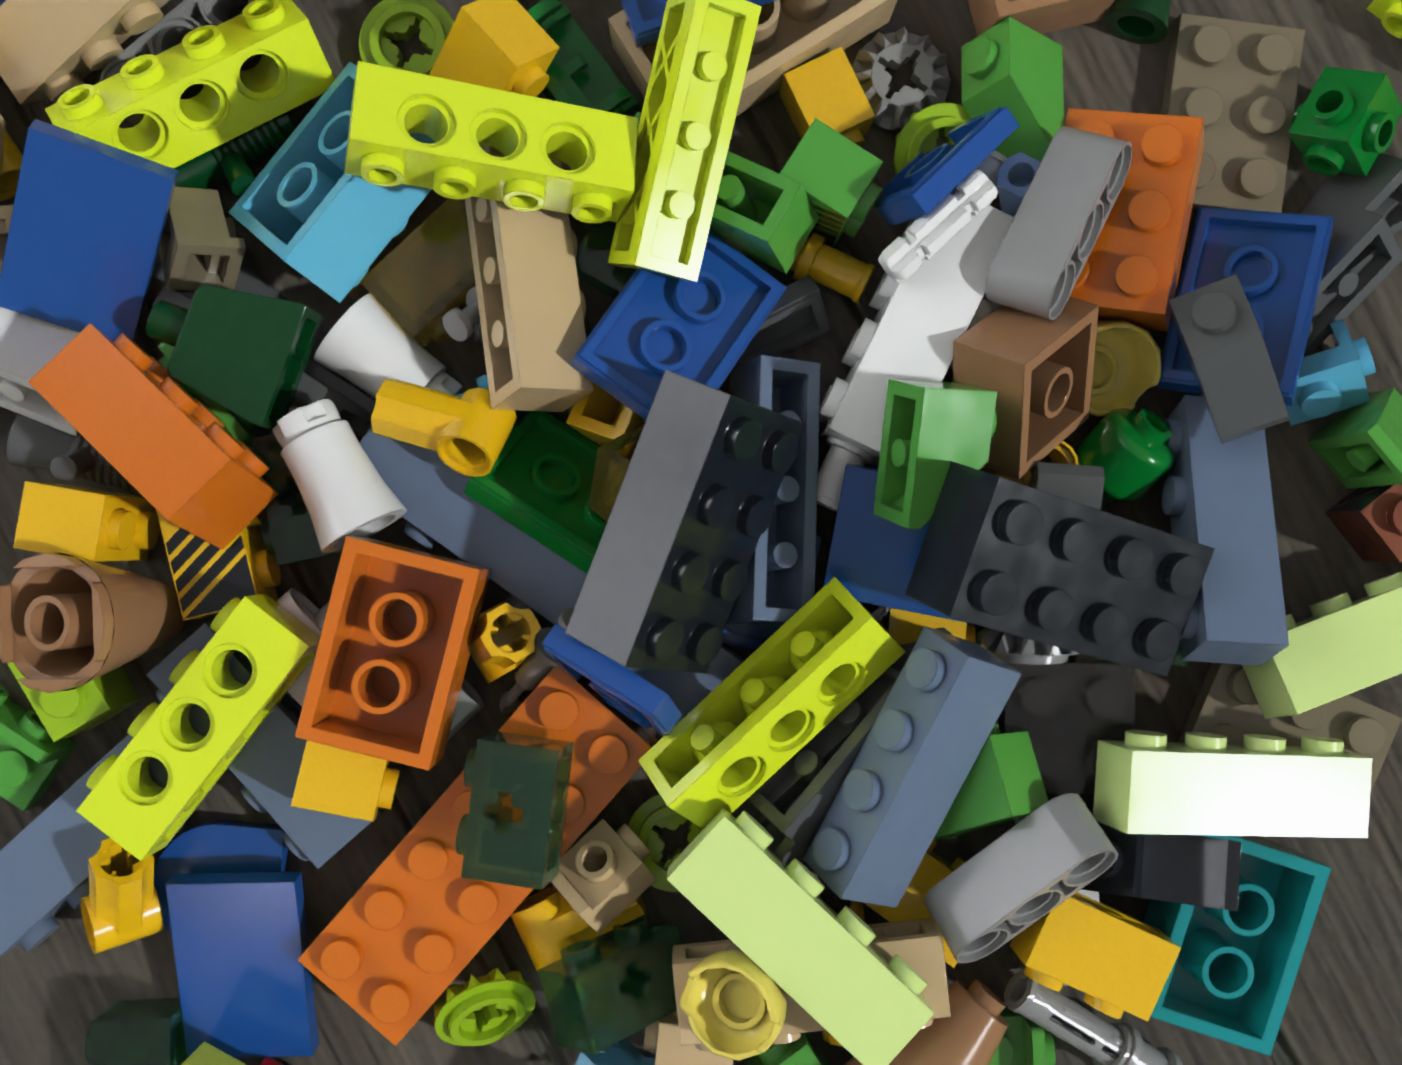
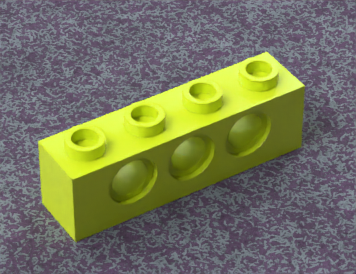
(230, 100)
(522, 127)
(770, 706)
(124, 796)

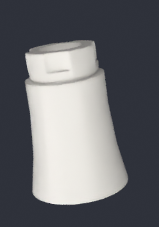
(373, 347)
(334, 475)

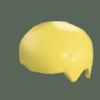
(1124, 366)
(733, 1005)

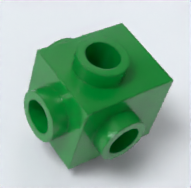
(1346, 121)

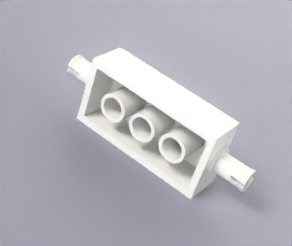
(906, 340)

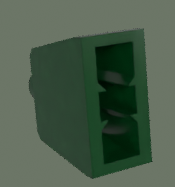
(238, 349)

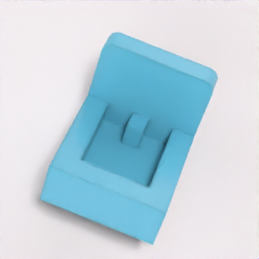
(1333, 378)

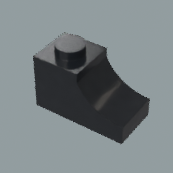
(1173, 869)

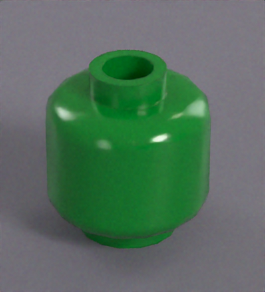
(1131, 451)

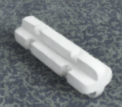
(938, 227)

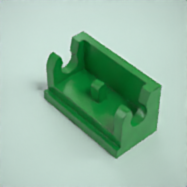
(578, 69)

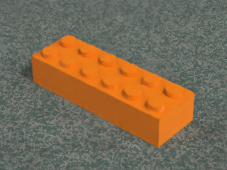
(416, 914)

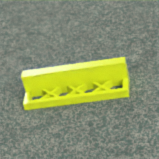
(685, 135)

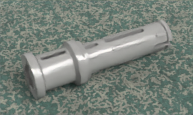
(1074, 1024)

